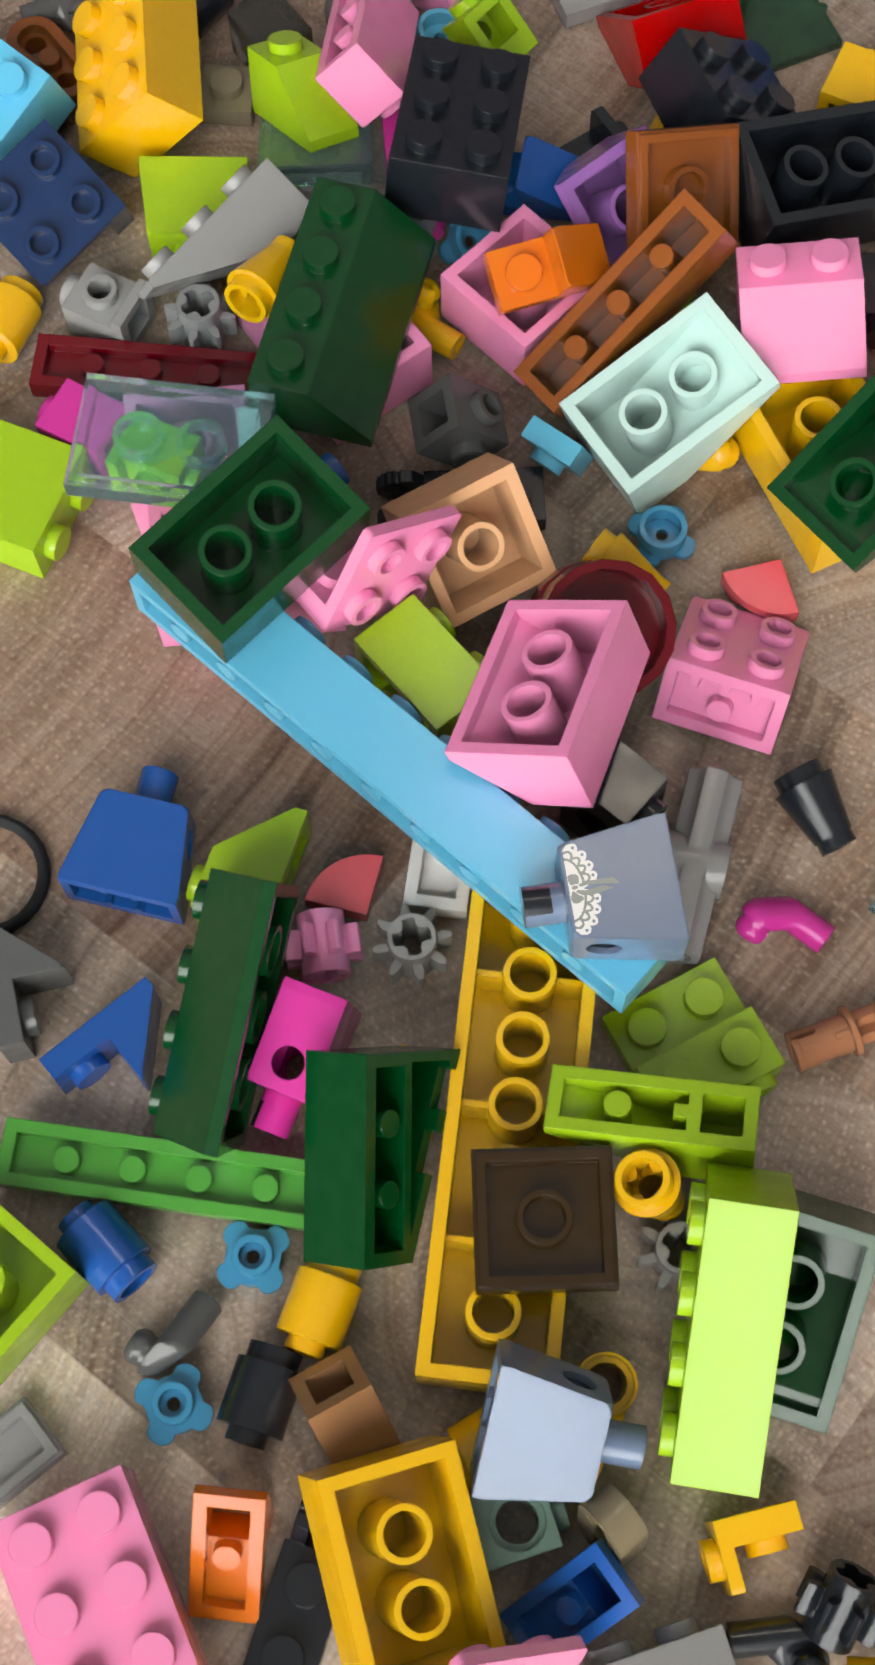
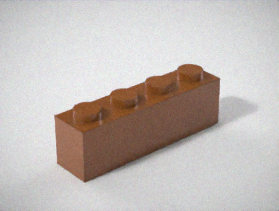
(629, 300)

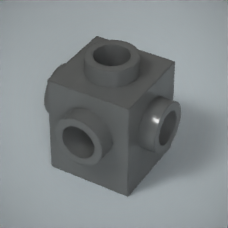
(457, 421)

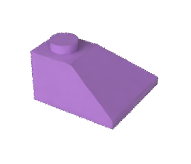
(596, 191)

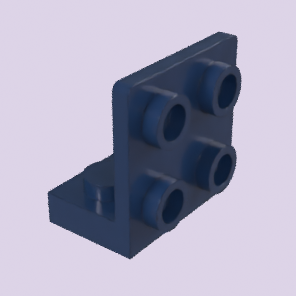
(53, 204)

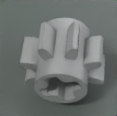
(200, 317)
(423, 929)
(659, 1254)

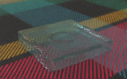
(344, 162)

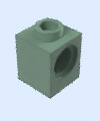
(499, 1553)

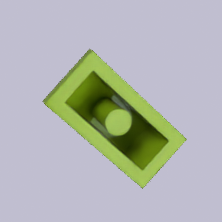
(289, 95)
(264, 851)

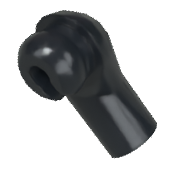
(778, 1638)

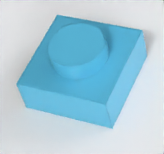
(555, 449)

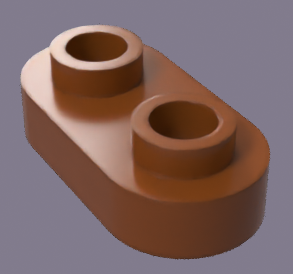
(55, 50)

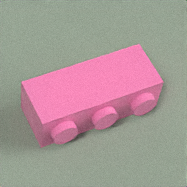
(367, 55)

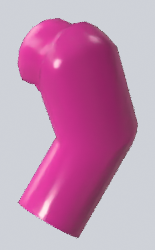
(783, 914)

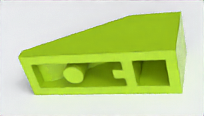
(636, 1111)

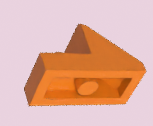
(547, 267)
(228, 1553)

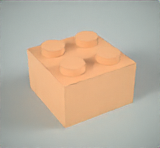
(494, 545)

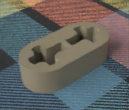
(614, 1520)

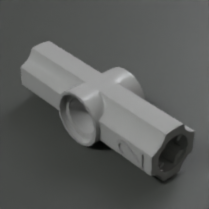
(703, 848)

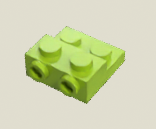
(695, 1032)

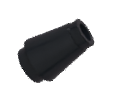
(815, 805)

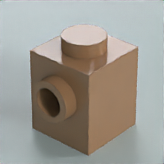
(343, 1407)

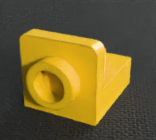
(760, 1532)

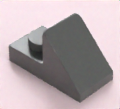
(24, 973)

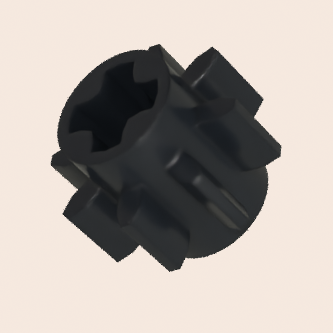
(838, 1606)

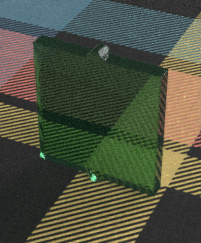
(790, 29)

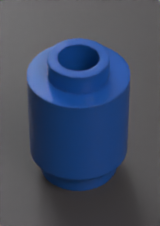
(105, 1249)

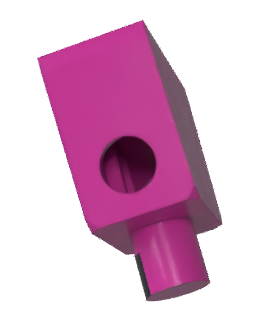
(298, 1022)

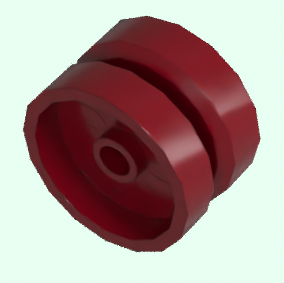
(621, 581)

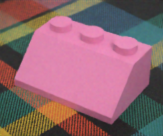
(551, 699)

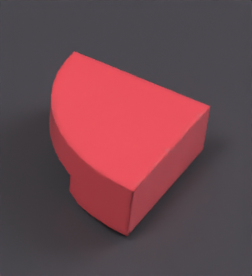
(762, 590)
(347, 885)

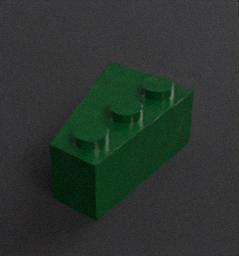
(368, 1150)

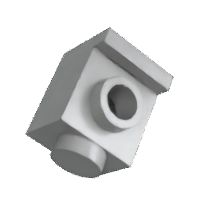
(105, 305)

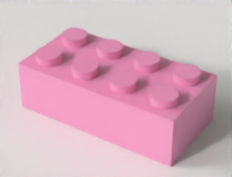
(96, 1579)

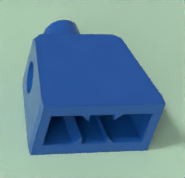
(134, 850)

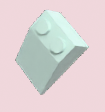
(669, 403)

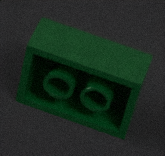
(250, 538)

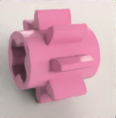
(323, 946)

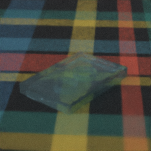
(156, 437)

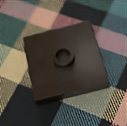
(544, 1220)

